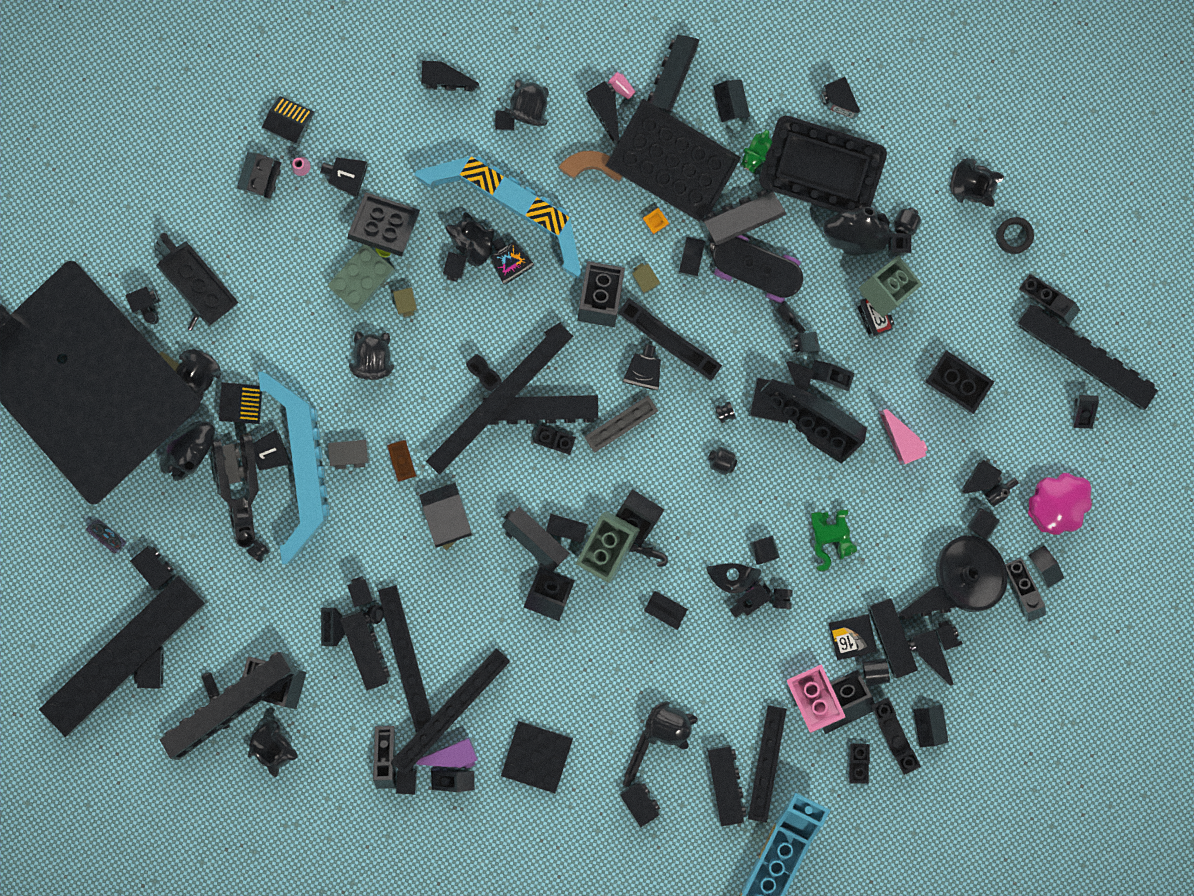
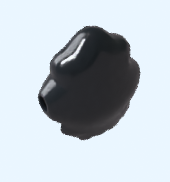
(858, 231)
(187, 450)

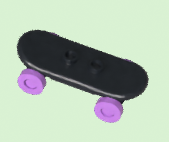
(758, 267)

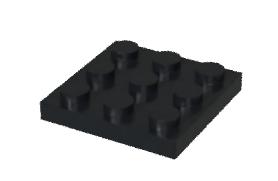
(383, 224)
(536, 757)

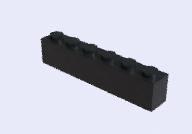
(549, 409)

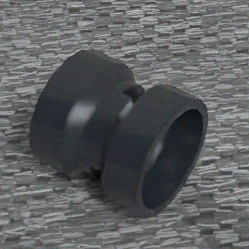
(782, 598)

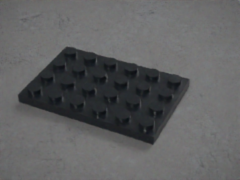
(672, 161)

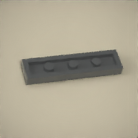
(621, 424)

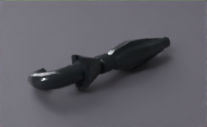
(649, 552)

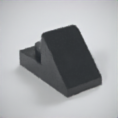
(1085, 411)

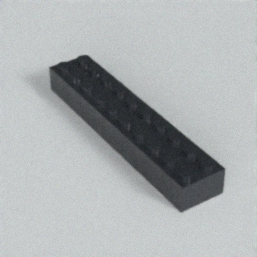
(123, 655)

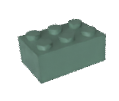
(361, 278)
(890, 286)
(607, 546)

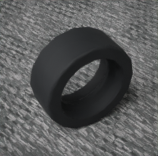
(1029, 235)

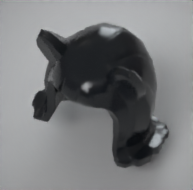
(528, 103)
(974, 182)
(471, 239)
(371, 356)
(198, 370)
(669, 726)
(271, 747)

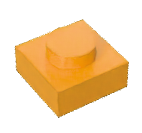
(655, 221)

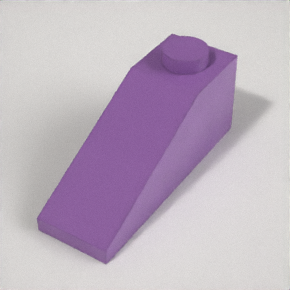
(455, 755)

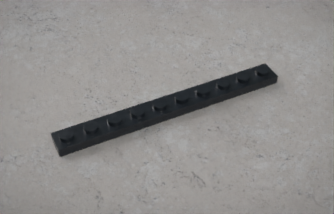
(499, 398)

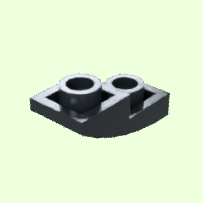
(553, 439)
(859, 764)

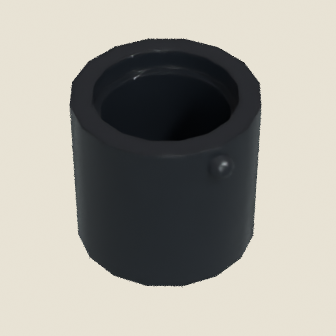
(983, 523)
(764, 550)
(876, 672)

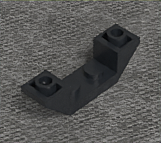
(895, 736)

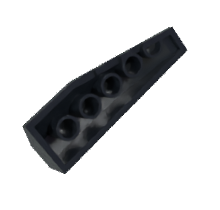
(819, 421)

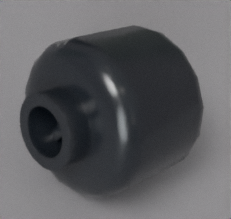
(907, 221)
(722, 460)

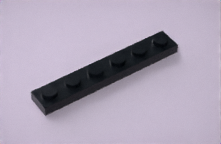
(767, 763)

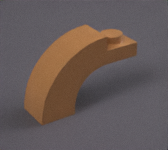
(587, 160)

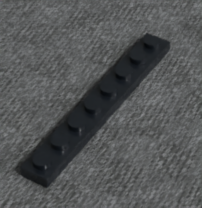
(405, 656)
(450, 711)

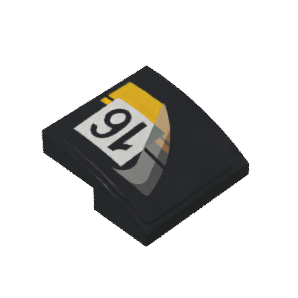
(853, 637)

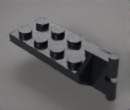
(194, 280)

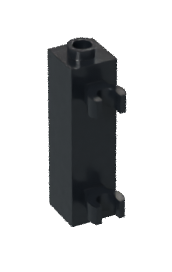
(534, 539)

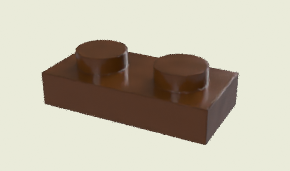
(401, 460)

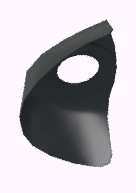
(746, 578)

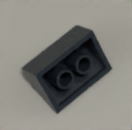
(853, 698)

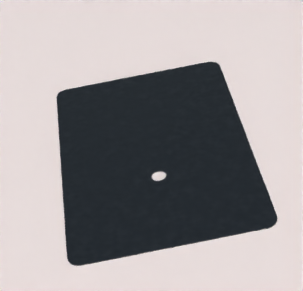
(110, 397)

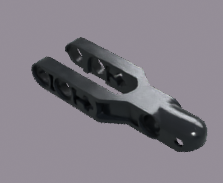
(241, 508)

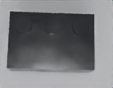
(958, 382)

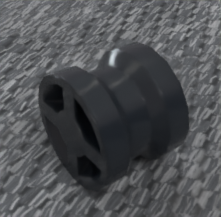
(725, 412)
(258, 551)

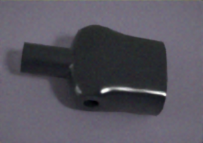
(790, 317)
(1000, 493)

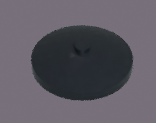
(971, 573)

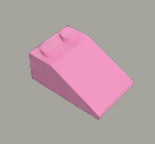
(904, 441)
(815, 698)

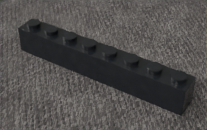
(1086, 357)
(229, 705)

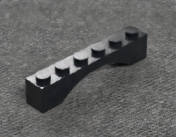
(669, 340)

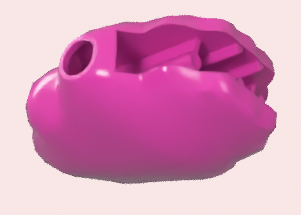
(1060, 503)

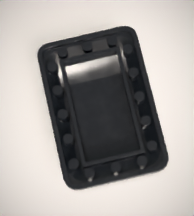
(822, 166)

